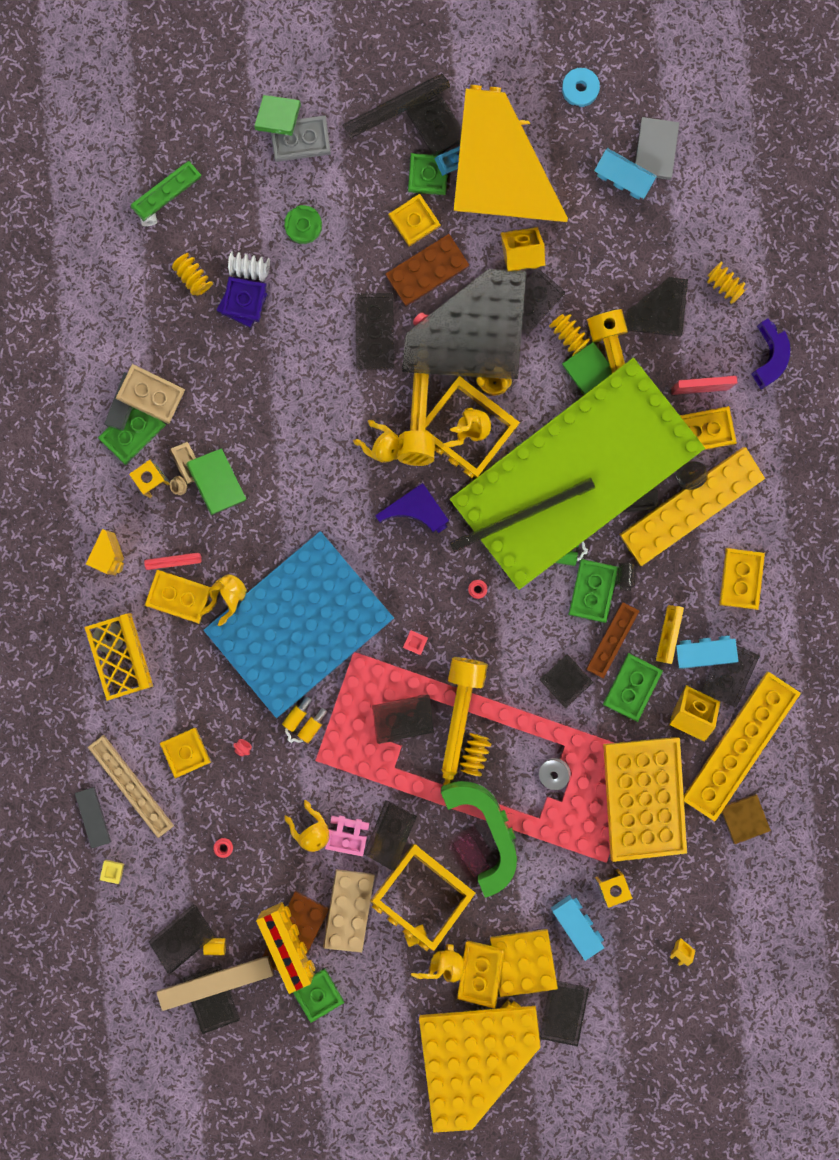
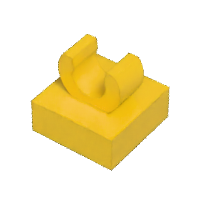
(683, 952)

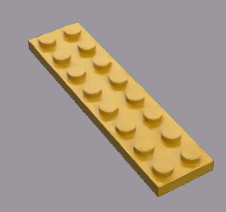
(692, 507)
(741, 746)

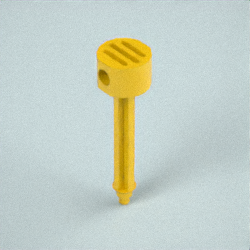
(609, 336)
(416, 445)
(467, 675)

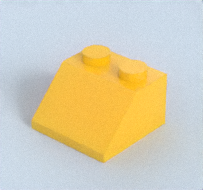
(523, 249)
(106, 554)
(695, 713)

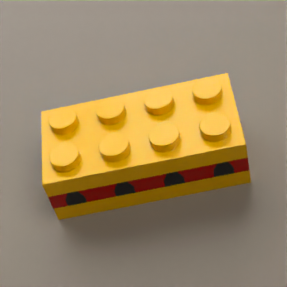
(286, 947)

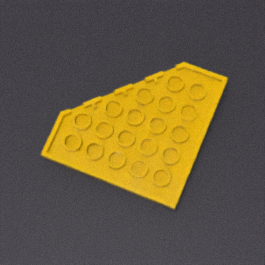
(474, 1060)

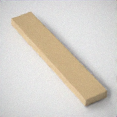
(130, 786)
(215, 983)

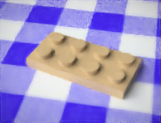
(348, 911)

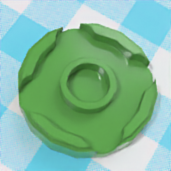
(299, 229)

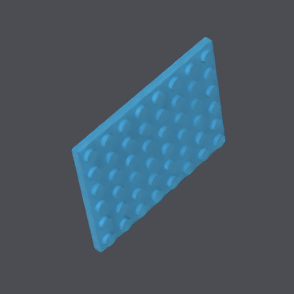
(299, 624)

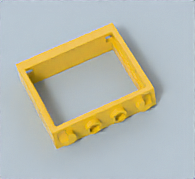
(487, 404)
(395, 919)

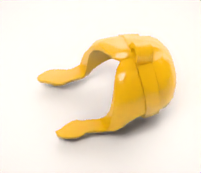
(493, 389)
(473, 424)
(385, 447)
(232, 591)
(315, 836)
(446, 963)

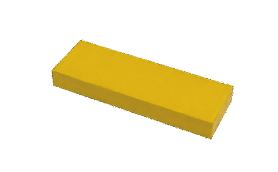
(669, 634)

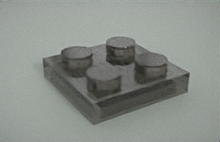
(566, 681)

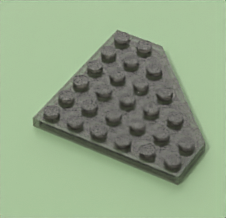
(472, 331)

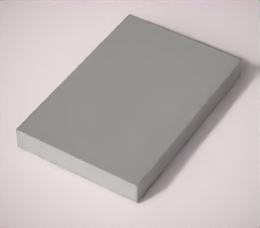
(308, 140)
(657, 146)

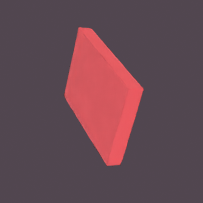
(704, 385)

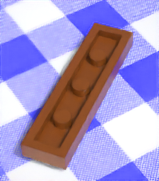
(612, 640)

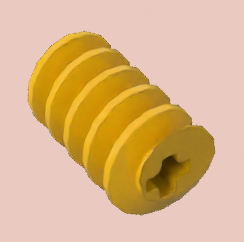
(190, 275)
(726, 283)
(569, 333)
(475, 755)

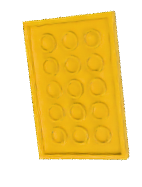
(645, 799)

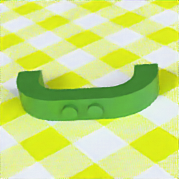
(470, 793)

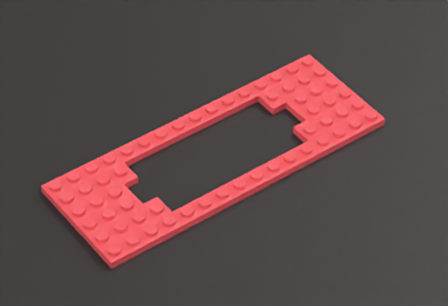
(351, 746)

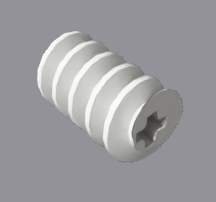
(248, 267)

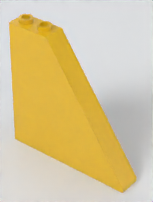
(498, 163)

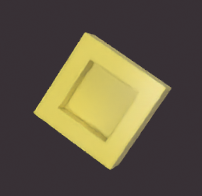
(112, 871)

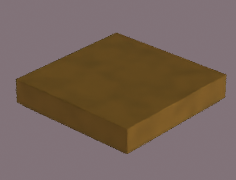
(745, 819)

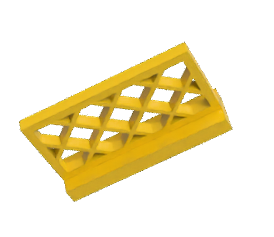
(133, 648)

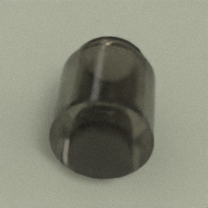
(626, 576)

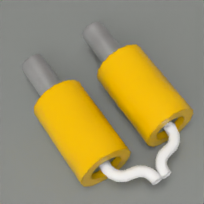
(311, 726)

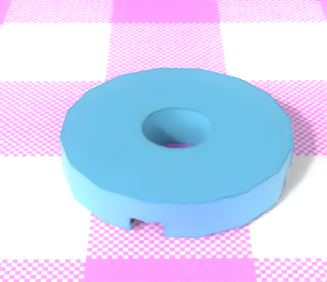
(585, 77)

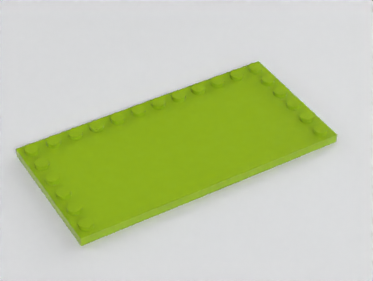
(614, 434)

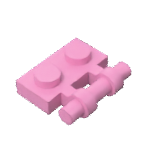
(347, 842)

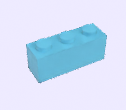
(625, 174)
(706, 652)
(578, 927)

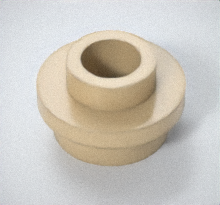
(178, 485)

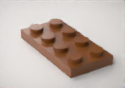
(427, 270)
(307, 916)

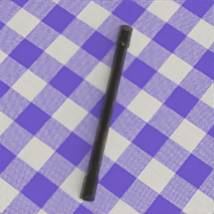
(577, 489)

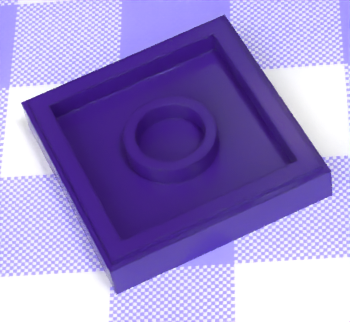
(244, 299)

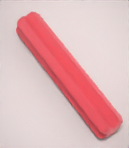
(172, 561)

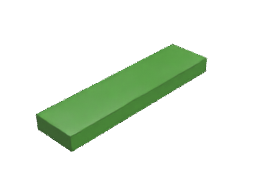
(165, 191)

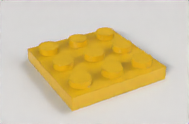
(526, 963)

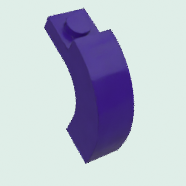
(778, 354)

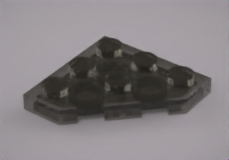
(660, 310)

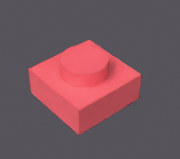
(415, 642)

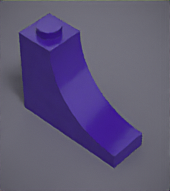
(419, 506)

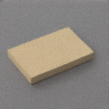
(150, 394)

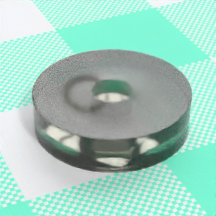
(698, 477)

